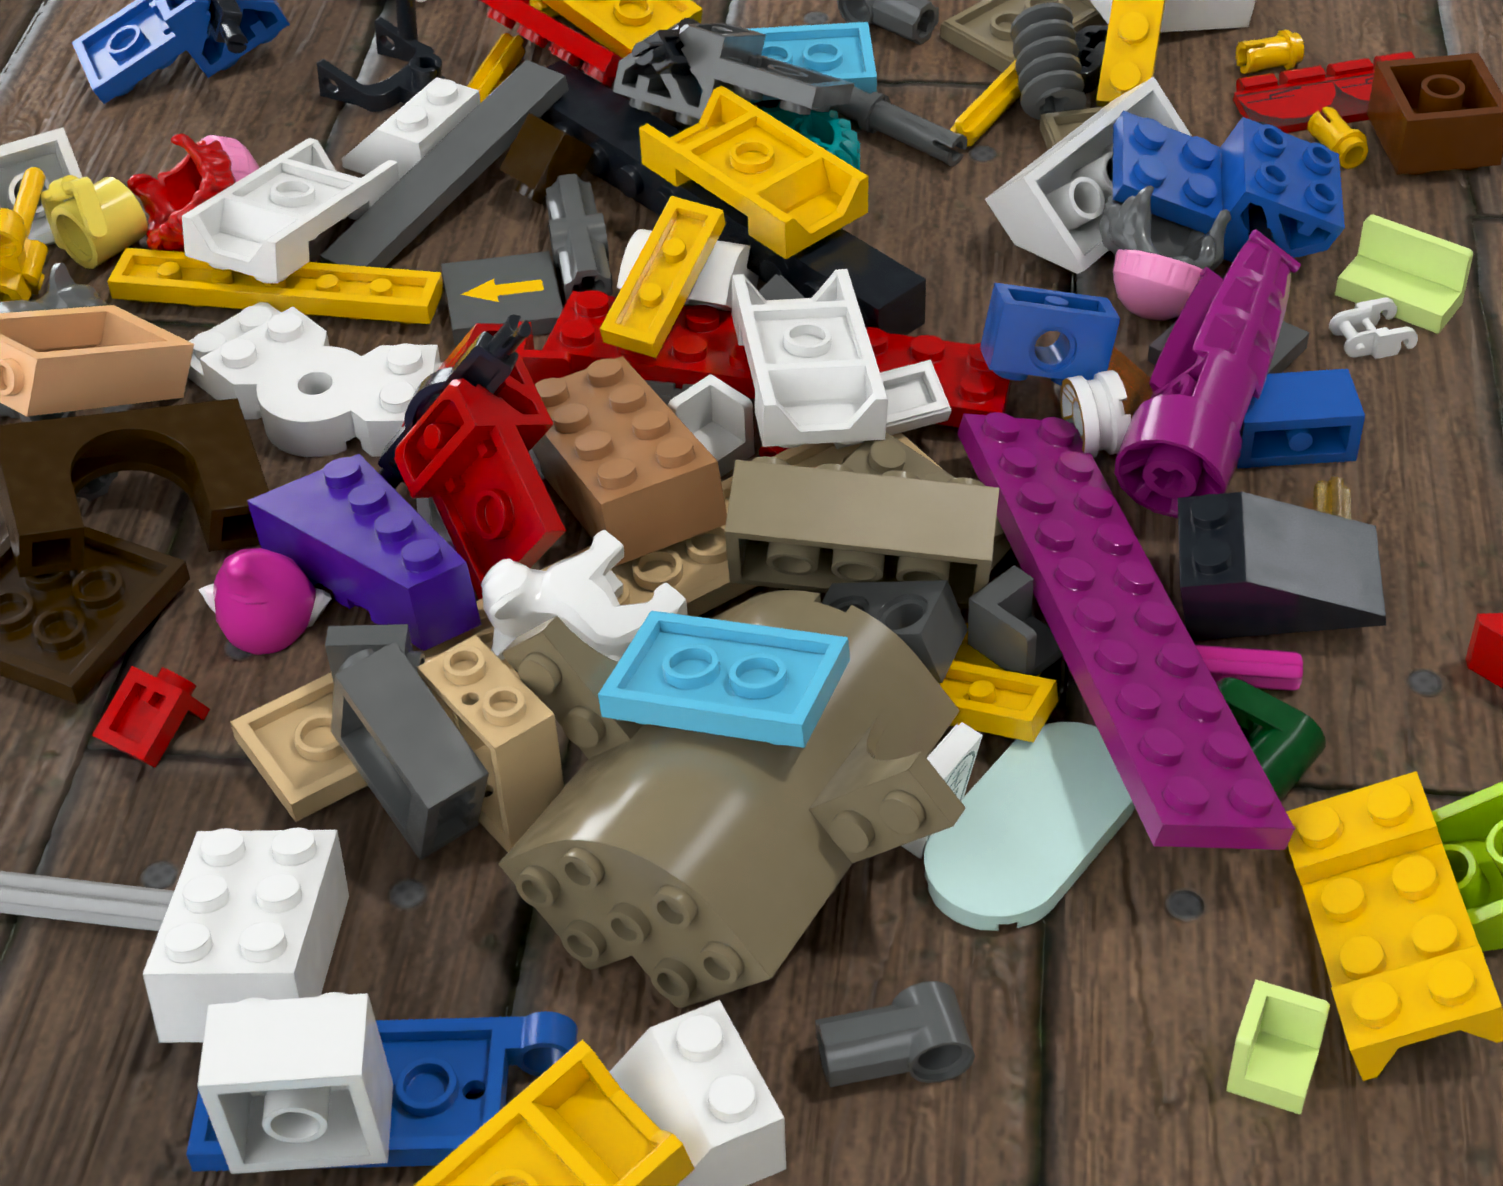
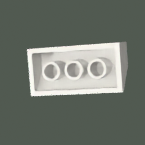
(1061, 195)

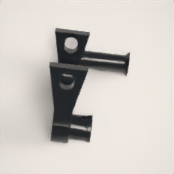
(400, 87)

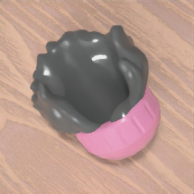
(1156, 257)

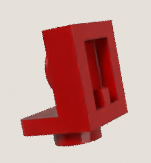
(148, 713)

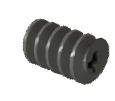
(1047, 60)

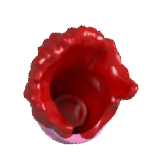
(205, 171)

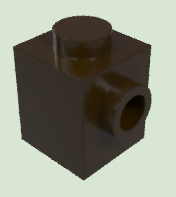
(542, 155)

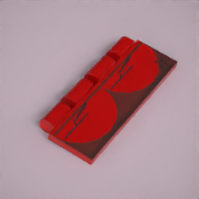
(1307, 91)

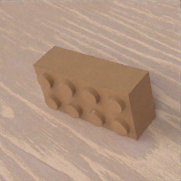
(627, 460)

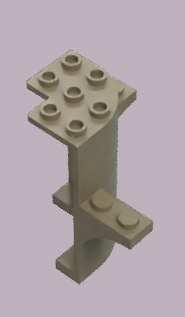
(721, 846)

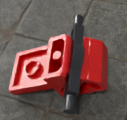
(470, 450)

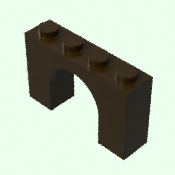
(192, 444)

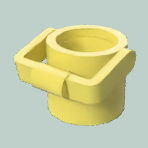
(95, 220)

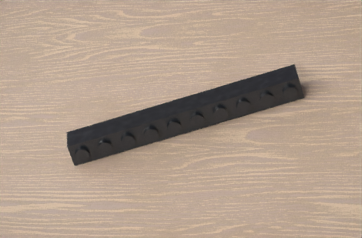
(885, 290)

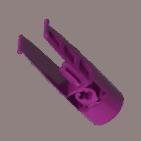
(1204, 381)

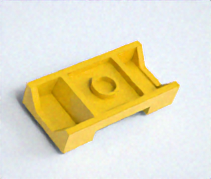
(763, 170)
(1391, 922)
(567, 1132)

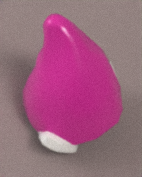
(263, 600)

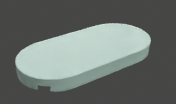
(1028, 829)

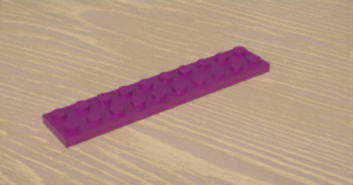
(1124, 640)

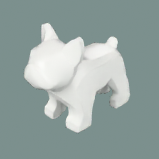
(577, 591)

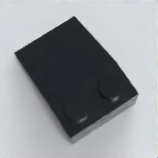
(1274, 568)

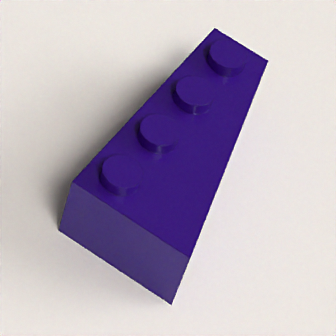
(369, 549)

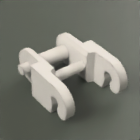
(1372, 341)

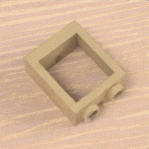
(505, 729)

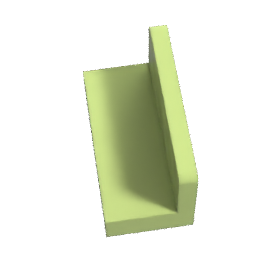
(1410, 267)

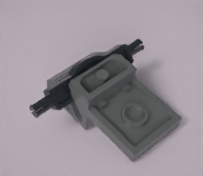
(691, 59)

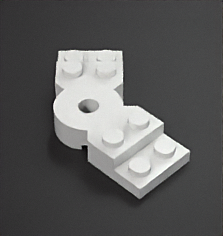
(305, 388)

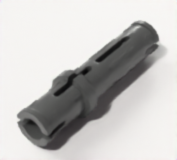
(877, 114)

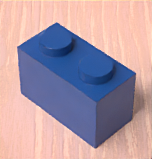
(1303, 420)

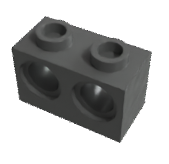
(916, 611)

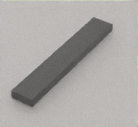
(447, 169)

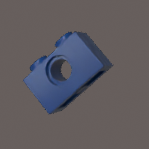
(1023, 314)

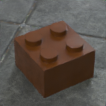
(1437, 113)

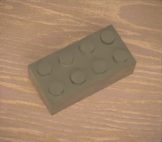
(853, 527)

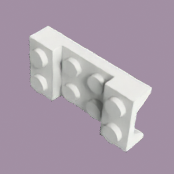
(274, 212)
(810, 365)

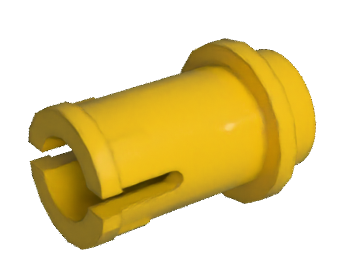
(1282, 50)
(1339, 137)

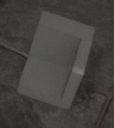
(1004, 625)

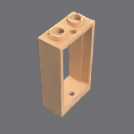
(87, 360)

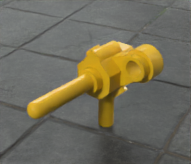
(20, 257)

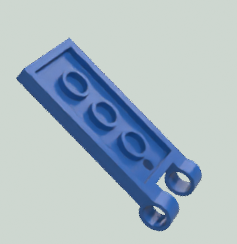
(431, 1074)

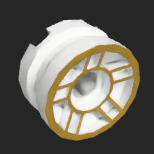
(1096, 410)

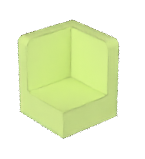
(1277, 1046)

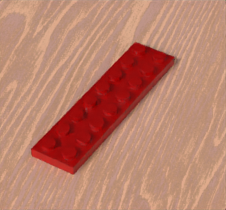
(707, 344)

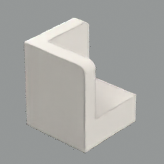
(718, 419)

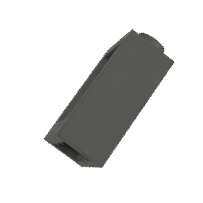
(407, 749)

